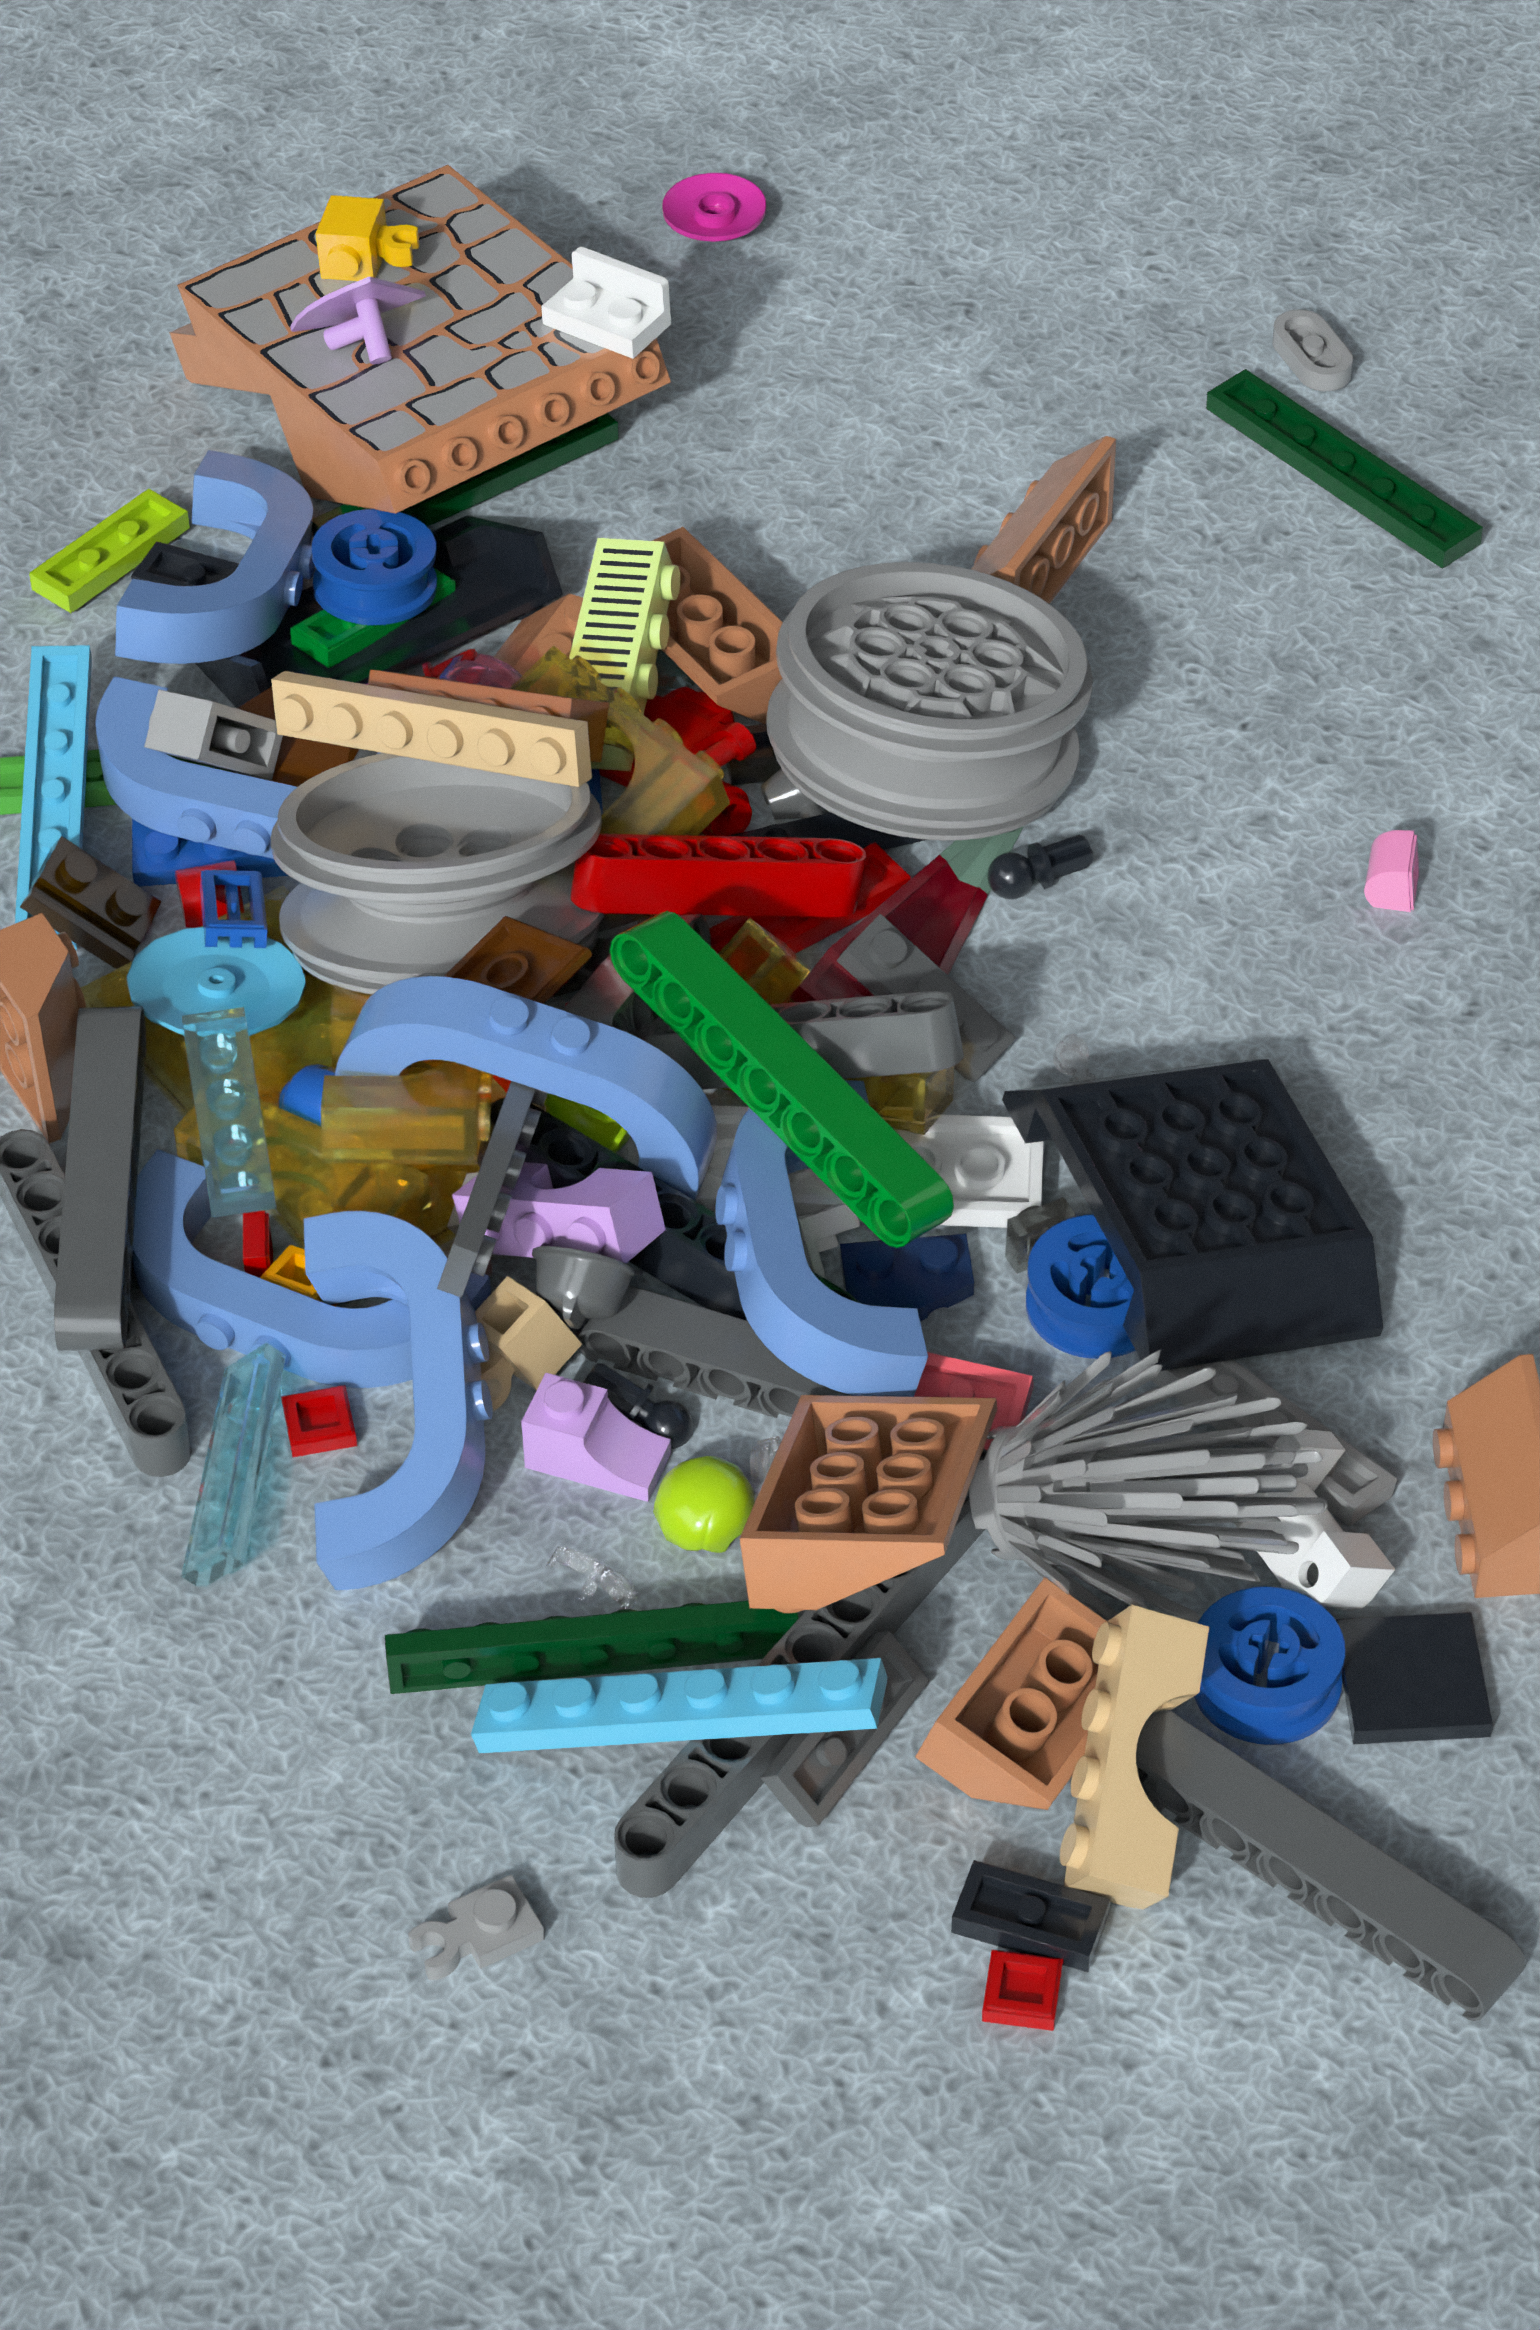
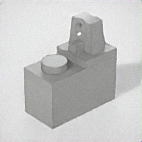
(213, 735)

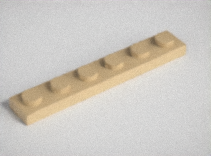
(432, 728)

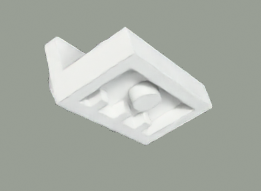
(610, 304)

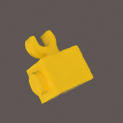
(357, 238)

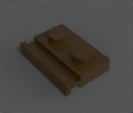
(91, 903)

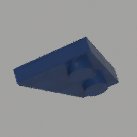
(920, 1275)

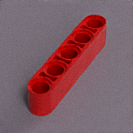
(719, 875)

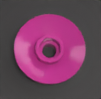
(714, 207)

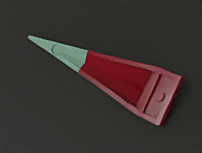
(929, 910)

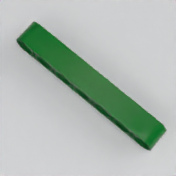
(782, 1079)

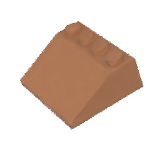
(860, 1495)

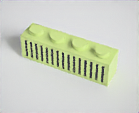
(626, 622)

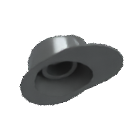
(581, 1283)

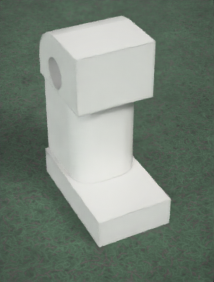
(1340, 1564)

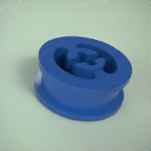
(374, 567)
(1060, 1273)
(1301, 1677)

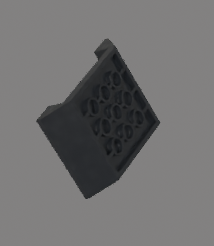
(1213, 1209)

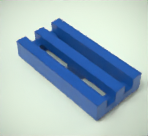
(233, 926)

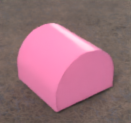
(1393, 871)

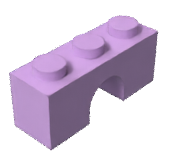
(604, 1214)

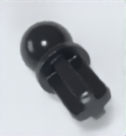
(1013, 874)
(662, 1418)

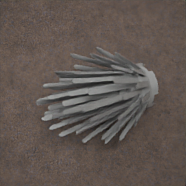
(1109, 1493)

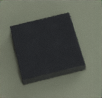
(1414, 1679)

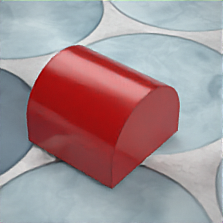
(189, 892)

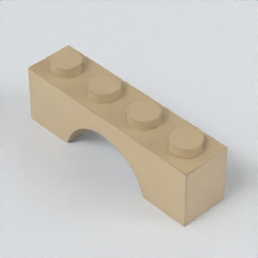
(1118, 1838)

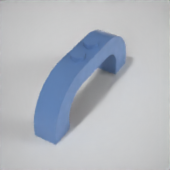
(245, 608)
(175, 794)
(545, 1051)
(244, 1311)
(791, 1311)
(428, 1498)

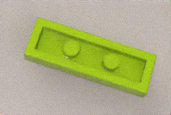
(108, 550)

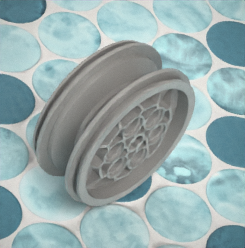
(928, 700)
(421, 861)

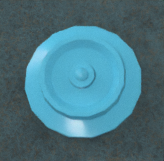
(186, 978)

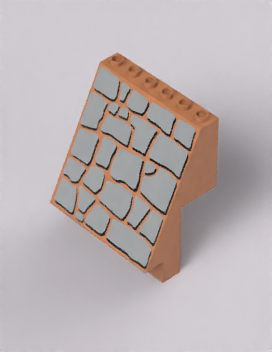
(468, 364)

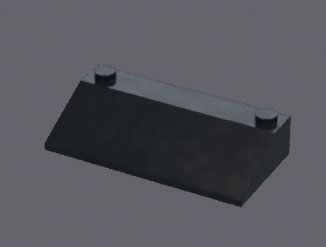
(497, 577)

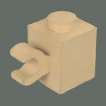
(522, 1339)

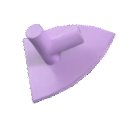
(357, 315)

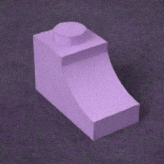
(584, 1439)

